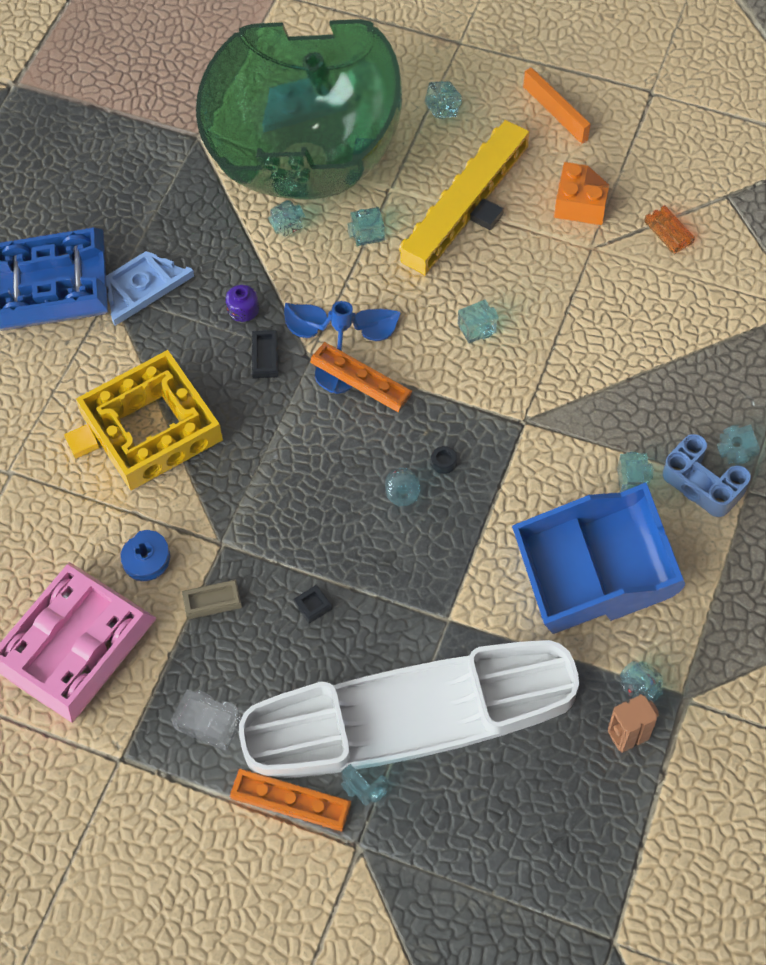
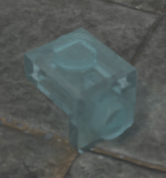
(356, 785)

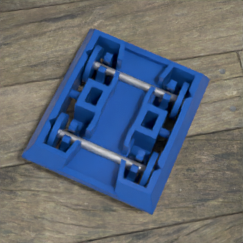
(52, 288)

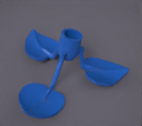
(306, 320)

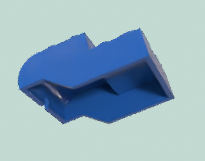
(598, 558)

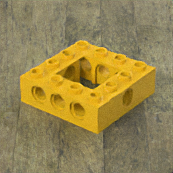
(135, 389)

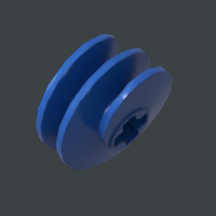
(142, 544)

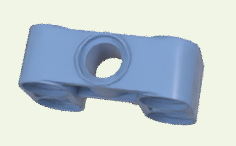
(701, 484)

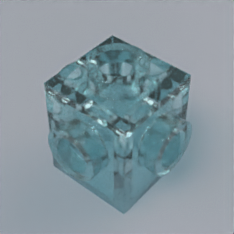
(443, 99)
(743, 436)

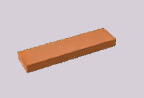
(556, 105)
(361, 376)
(290, 800)

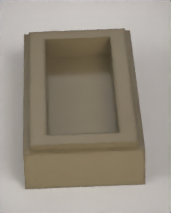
(211, 599)

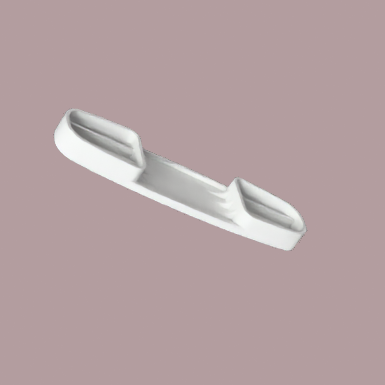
(409, 710)

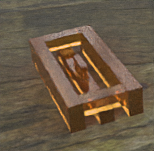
(672, 227)

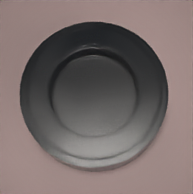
(443, 459)

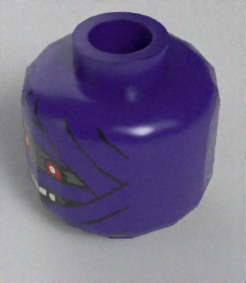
(242, 303)

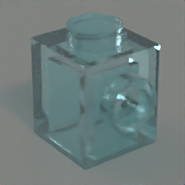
(366, 226)
(477, 321)
(633, 470)

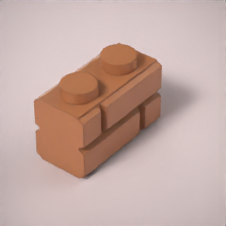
(632, 722)

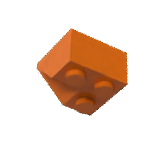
(581, 195)

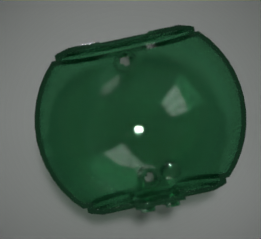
(300, 109)

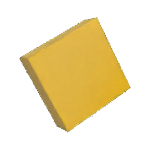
(81, 441)

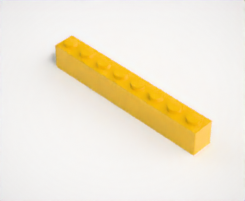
(455, 205)

